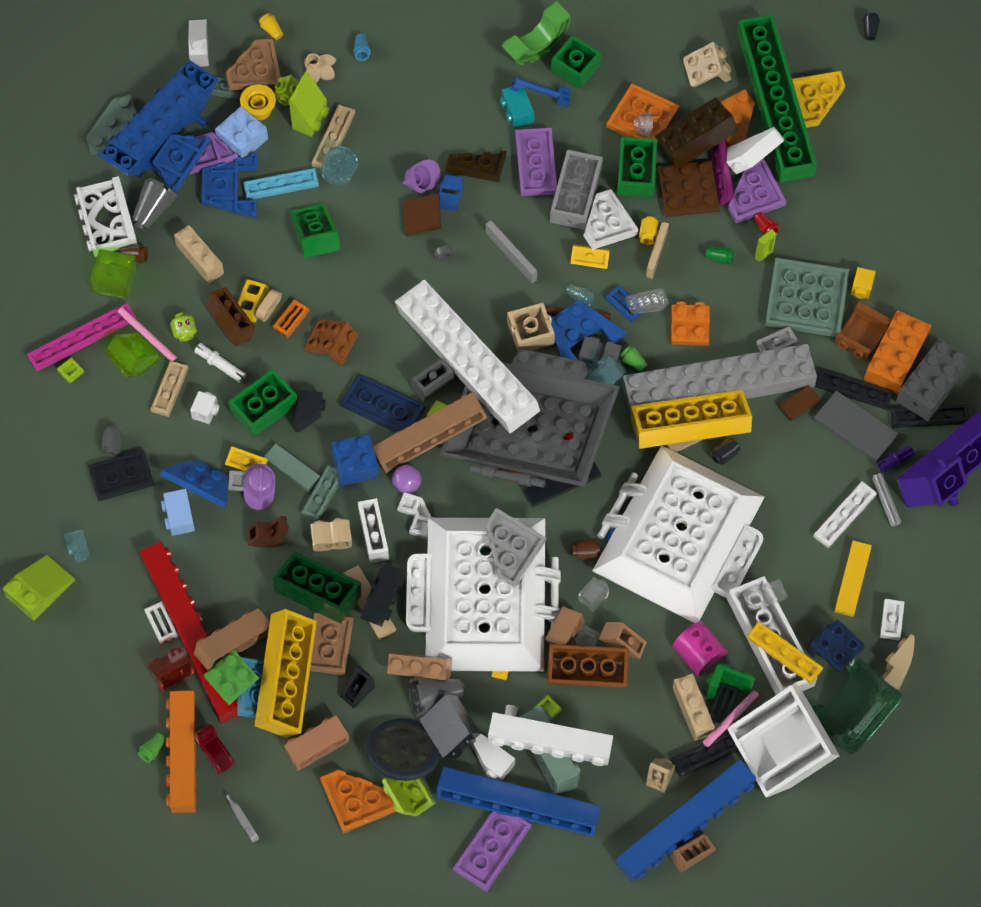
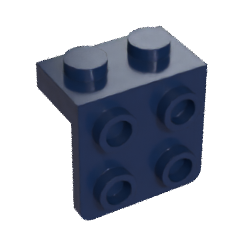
(836, 645)

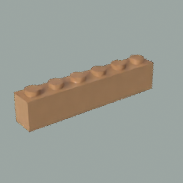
(429, 432)

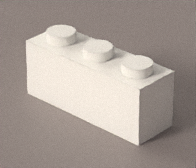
(373, 531)

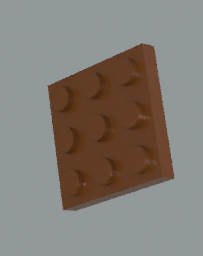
(688, 189)

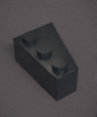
(383, 594)

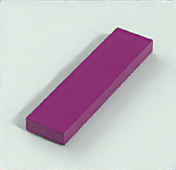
(722, 173)

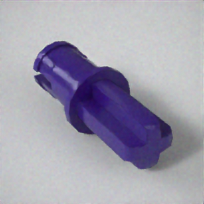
(895, 459)

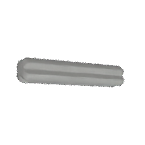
(886, 499)

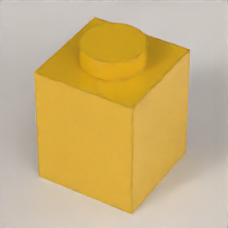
(863, 283)

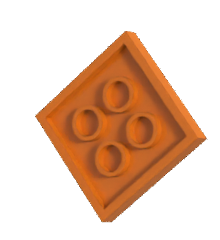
(637, 102)

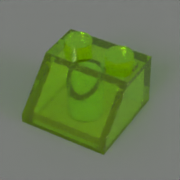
(132, 354)

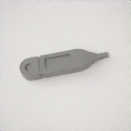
(243, 820)

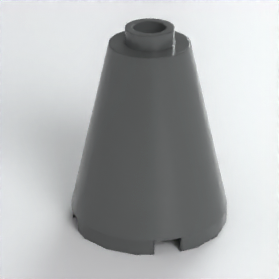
(152, 203)
(427, 692)

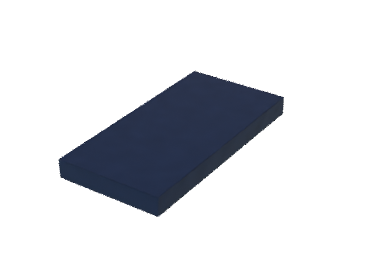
(382, 404)

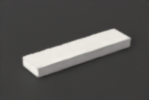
(845, 514)

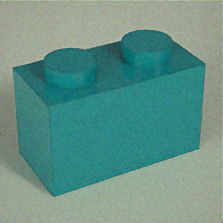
(517, 106)

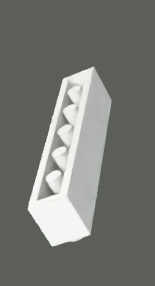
(550, 738)

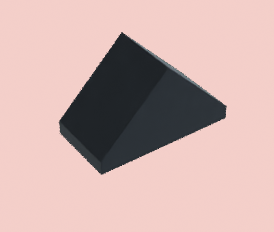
(357, 687)

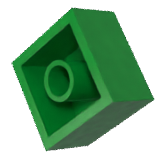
(576, 62)

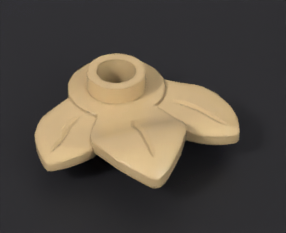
(322, 68)

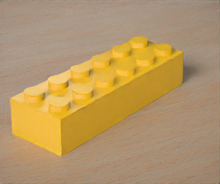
(691, 419)
(285, 673)

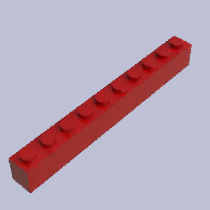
(183, 618)

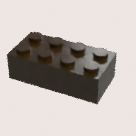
(696, 133)

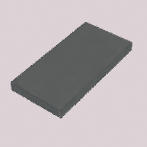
(856, 426)

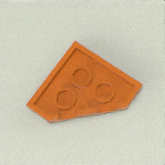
(741, 107)
(355, 800)

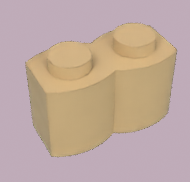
(331, 535)

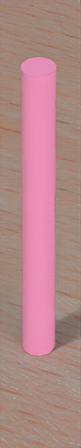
(149, 336)
(730, 718)

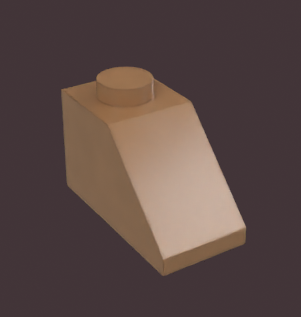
(621, 636)

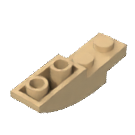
(899, 662)

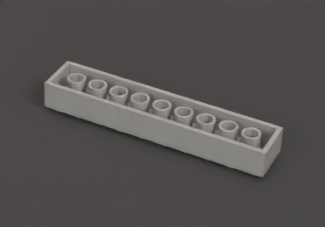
(753, 373)

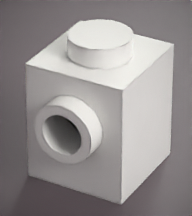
(204, 407)

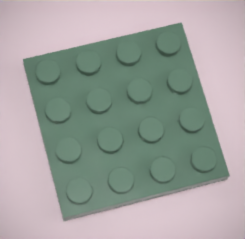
(807, 297)

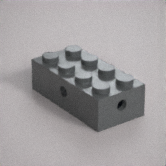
(933, 379)

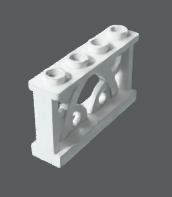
(115, 195)

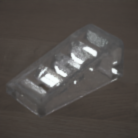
(657, 296)

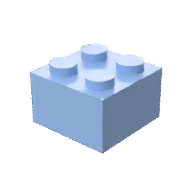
(242, 133)

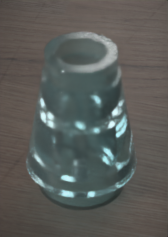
(579, 293)

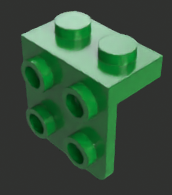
(726, 674)

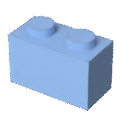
(178, 512)

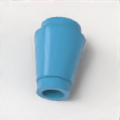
(361, 48)

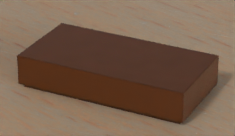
(799, 403)

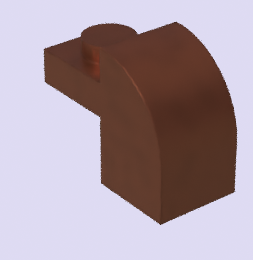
(267, 534)

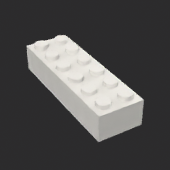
(772, 617)

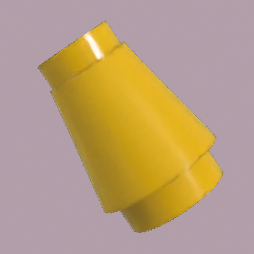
(271, 26)

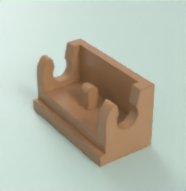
(565, 627)

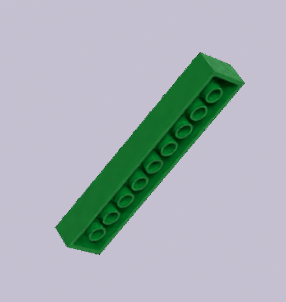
(776, 97)

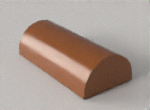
(588, 666)

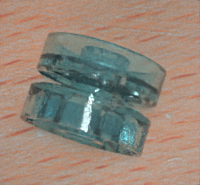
(339, 165)

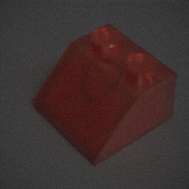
(171, 668)

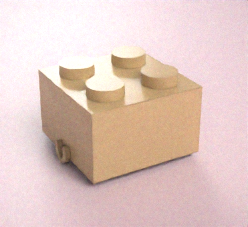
(531, 328)

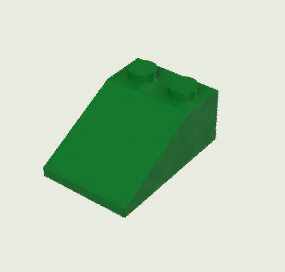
(315, 230)

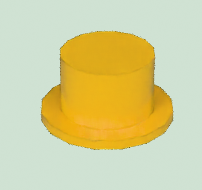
(258, 101)

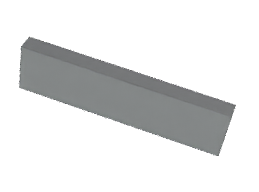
(511, 251)

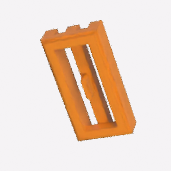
(294, 325)

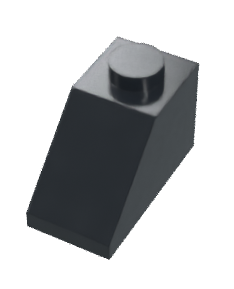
(308, 409)

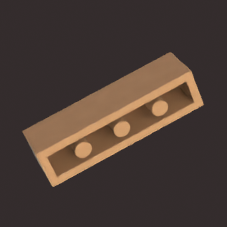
(236, 635)

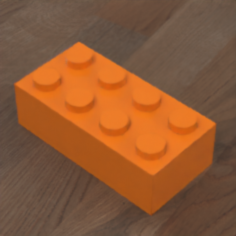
(897, 352)

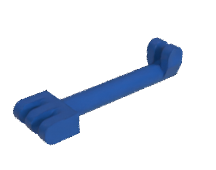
(561, 94)

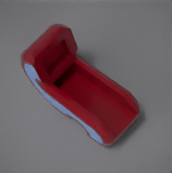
(214, 749)

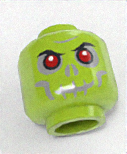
(183, 327)

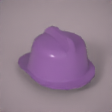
(423, 176)
(259, 486)

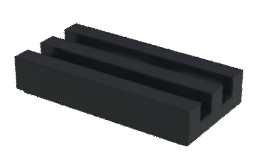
(717, 718)

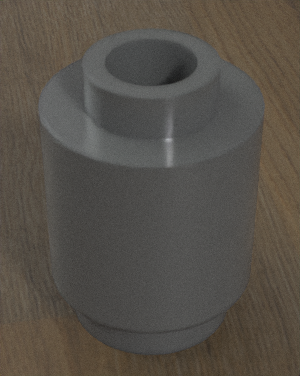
(111, 441)

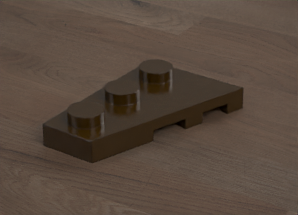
(483, 166)

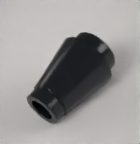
(871, 24)

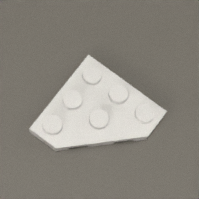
(608, 221)

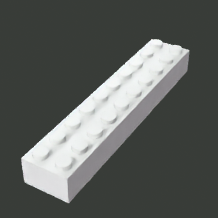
(467, 356)

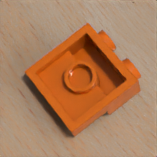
(690, 324)

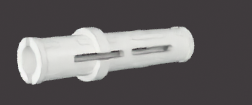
(214, 359)

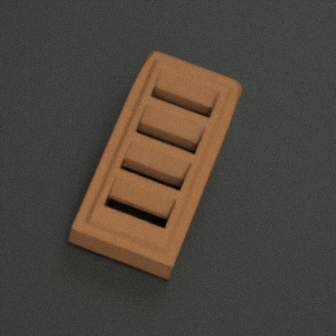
(683, 861)

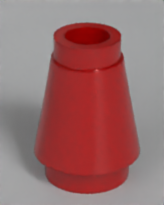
(765, 223)

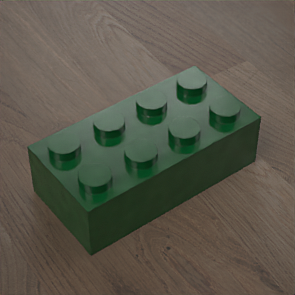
(317, 587)

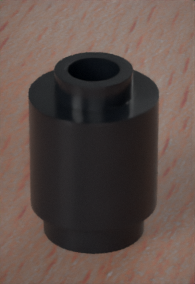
(725, 451)

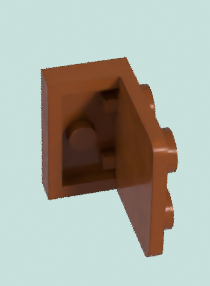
(332, 339)

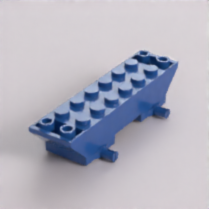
(165, 114)

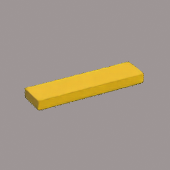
(853, 578)
(784, 652)

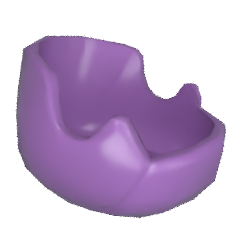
(406, 478)

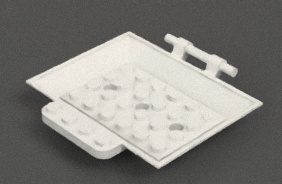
(703, 558)
(450, 607)

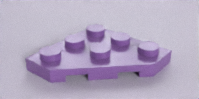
(755, 193)

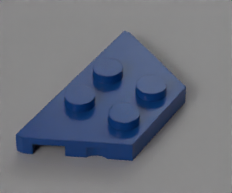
(179, 158)
(200, 479)

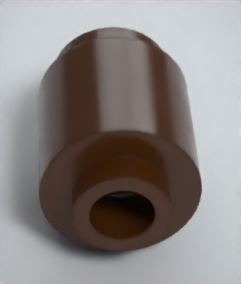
(585, 549)

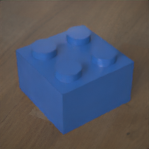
(354, 460)

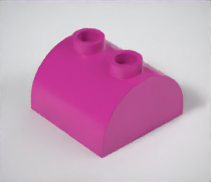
(699, 647)

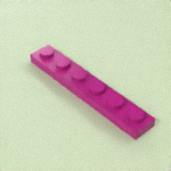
(78, 338)

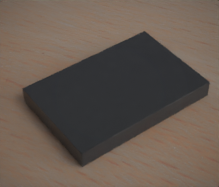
(121, 475)

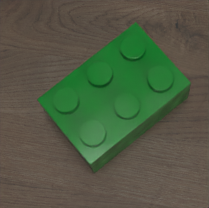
(637, 167)
(263, 403)

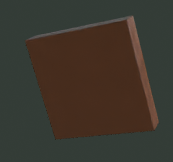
(421, 215)

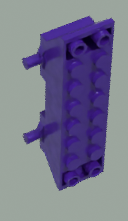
(945, 468)

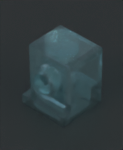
(77, 545)

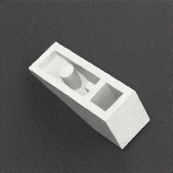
(198, 42)
(752, 150)
(492, 758)

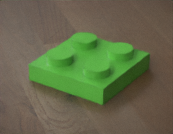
(231, 676)

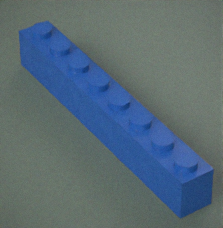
(518, 801)
(685, 821)

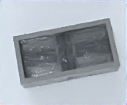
(576, 189)

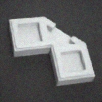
(415, 507)

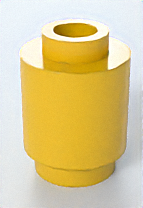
(648, 230)

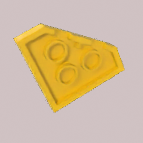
(818, 95)

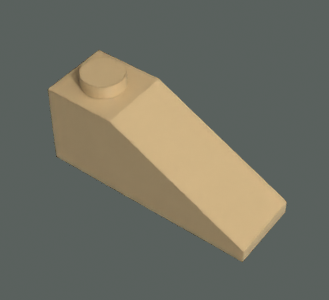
(660, 774)

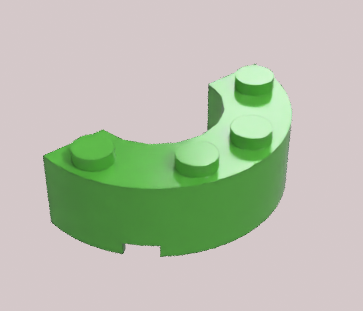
(541, 38)

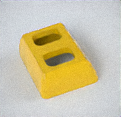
(256, 299)

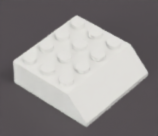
(783, 741)

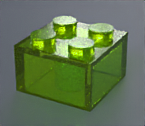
(113, 273)

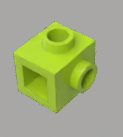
(284, 89)

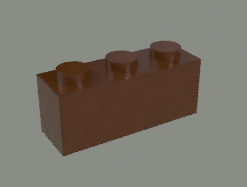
(230, 316)

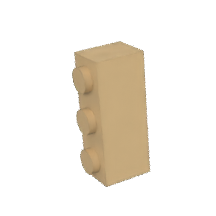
(199, 254)
(693, 707)

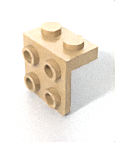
(706, 64)

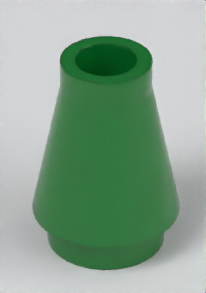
(720, 254)

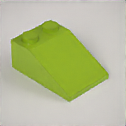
(307, 106)
(37, 586)

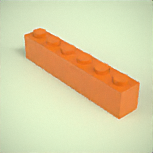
(182, 751)

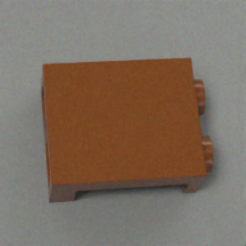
(863, 332)

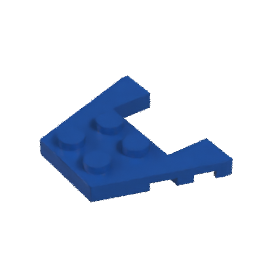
(221, 186)
(580, 321)

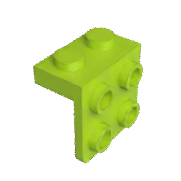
(408, 796)

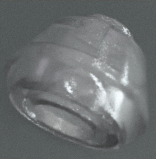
(644, 123)

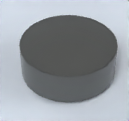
(443, 252)

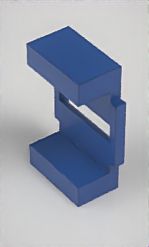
(449, 200)

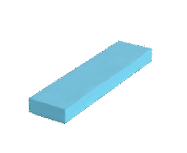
(281, 184)

